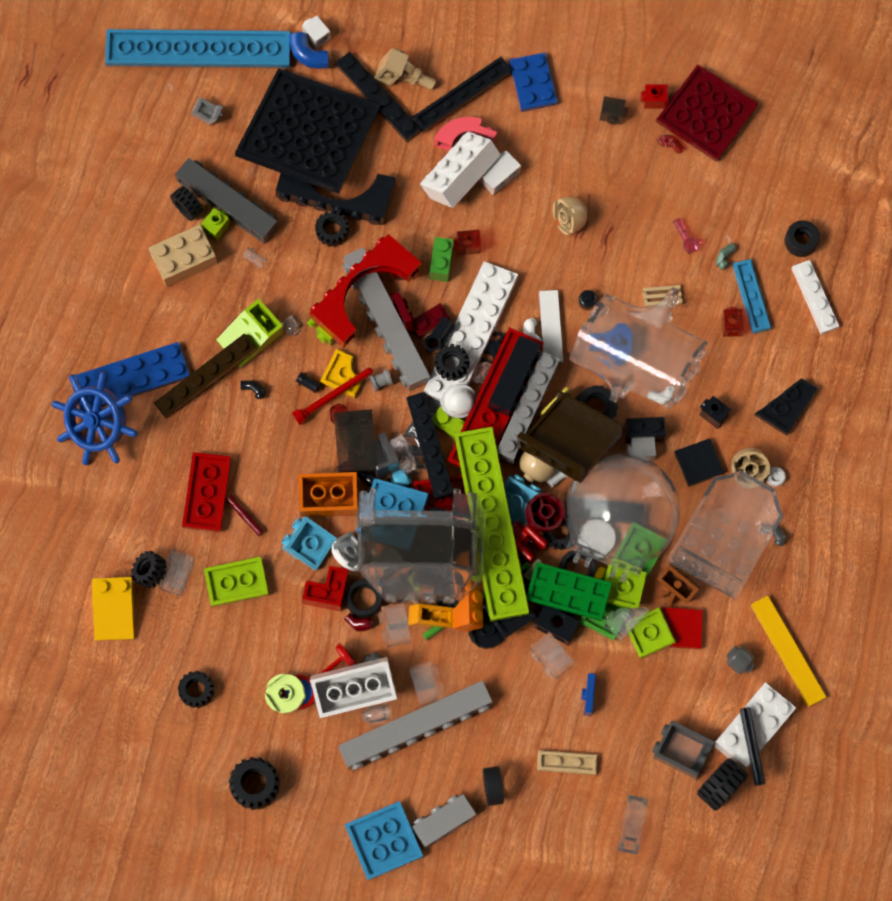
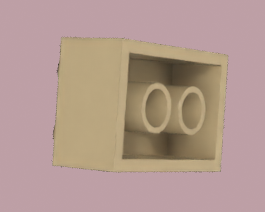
(182, 255)

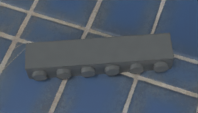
(222, 197)

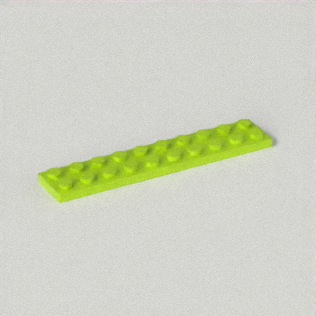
(500, 559)

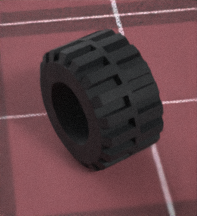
(254, 766)
(722, 784)

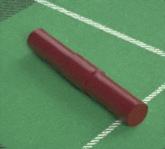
(244, 515)

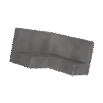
(385, 456)

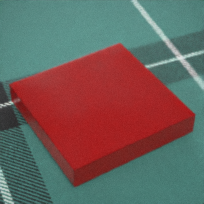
(685, 627)

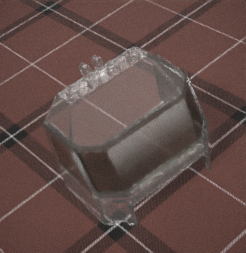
(421, 551)

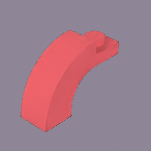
(455, 129)

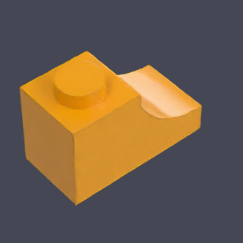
(430, 616)

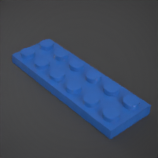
(138, 373)

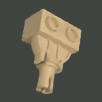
(395, 66)

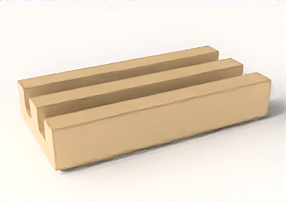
(658, 296)

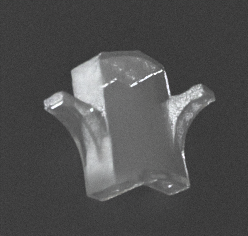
(639, 350)

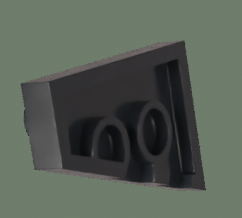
(787, 407)

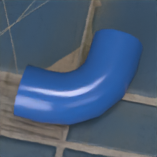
(305, 55)

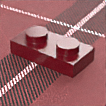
(401, 307)
(428, 320)

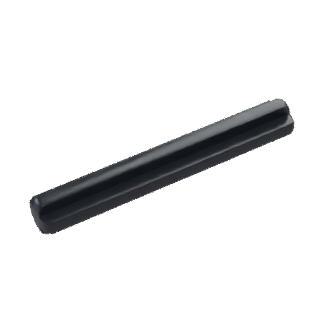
(752, 746)

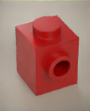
(654, 96)

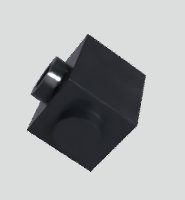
(714, 411)

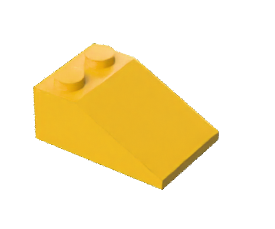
(113, 608)

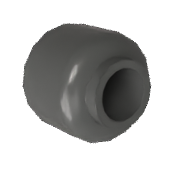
(740, 659)

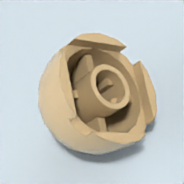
(570, 213)
(752, 462)
(535, 469)

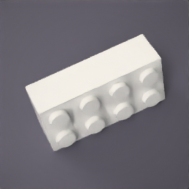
(460, 169)
(353, 687)
(768, 714)

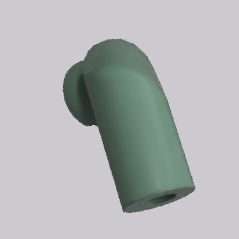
(726, 251)

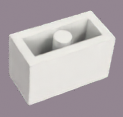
(500, 173)

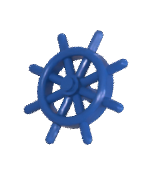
(94, 418)

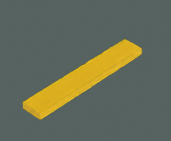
(788, 651)

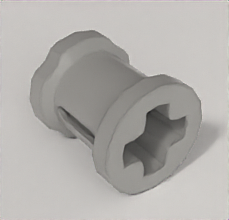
(380, 380)

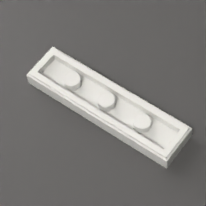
(551, 323)

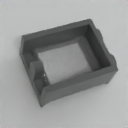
(682, 749)

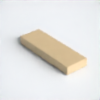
(567, 762)

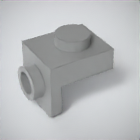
(207, 111)

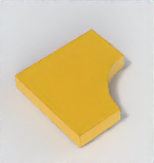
(340, 371)

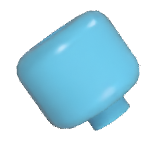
(401, 479)

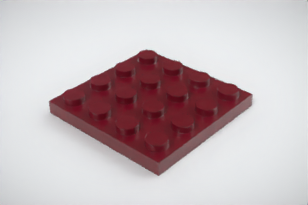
(707, 112)

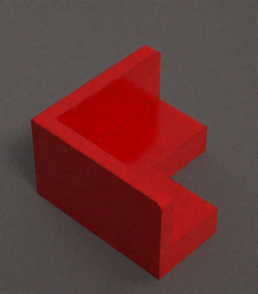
(329, 594)

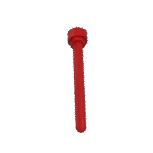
(302, 414)

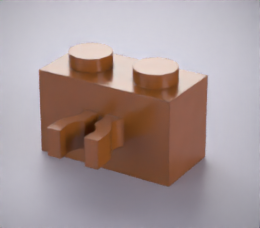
(678, 584)

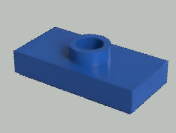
(588, 694)

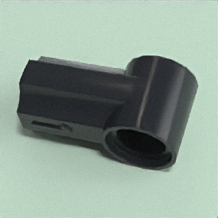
(440, 334)

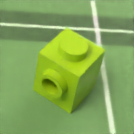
(215, 224)

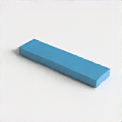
(751, 296)

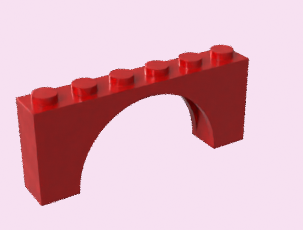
(385, 257)

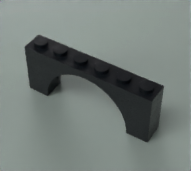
(368, 206)

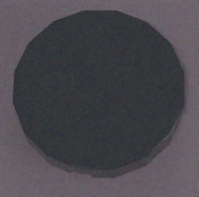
(486, 637)

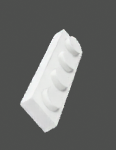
(815, 297)

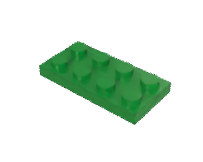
(568, 591)

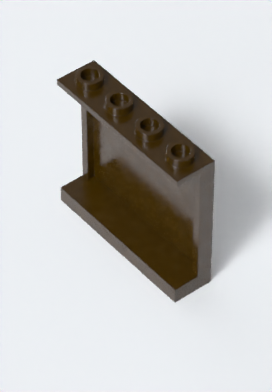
(570, 436)

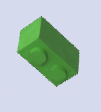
(441, 259)

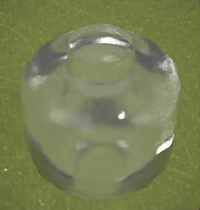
(292, 325)

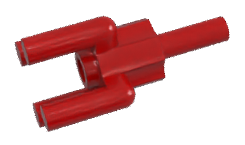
(523, 536)

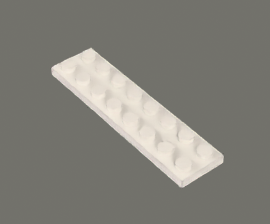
(475, 323)

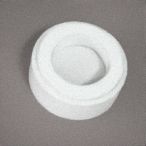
(776, 477)

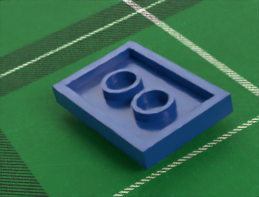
(533, 82)

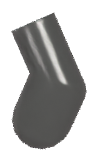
(780, 537)

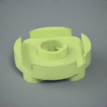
(274, 693)

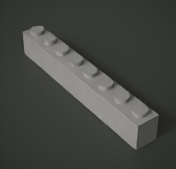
(388, 325)
(415, 725)

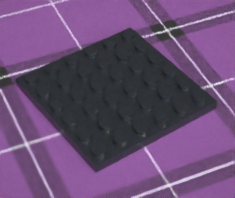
(308, 130)

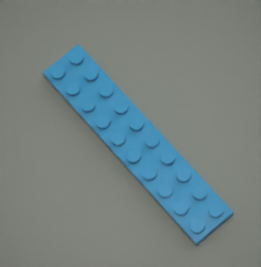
(197, 48)

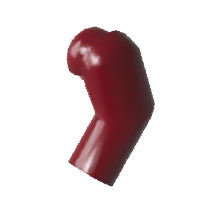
(359, 624)

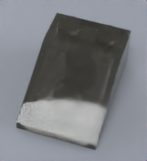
(355, 441)

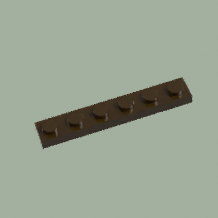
(205, 376)

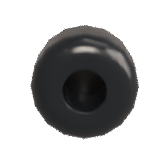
(587, 300)

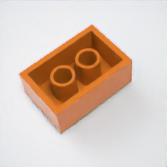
(328, 494)

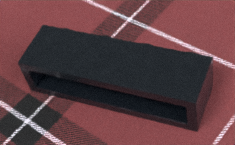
(513, 376)

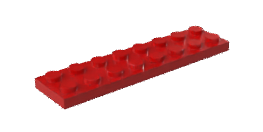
(480, 415)

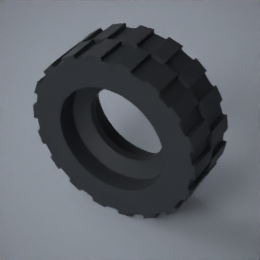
(602, 394)

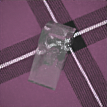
(624, 621)

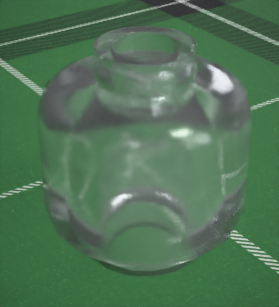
(377, 715)

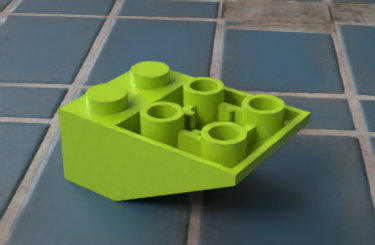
(257, 324)

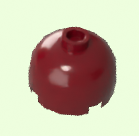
(544, 512)

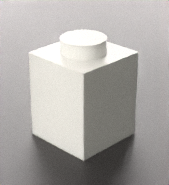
(317, 32)

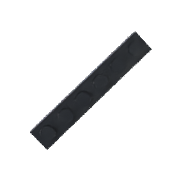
(376, 93)
(462, 94)
(430, 446)

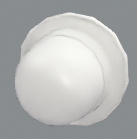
(458, 400)

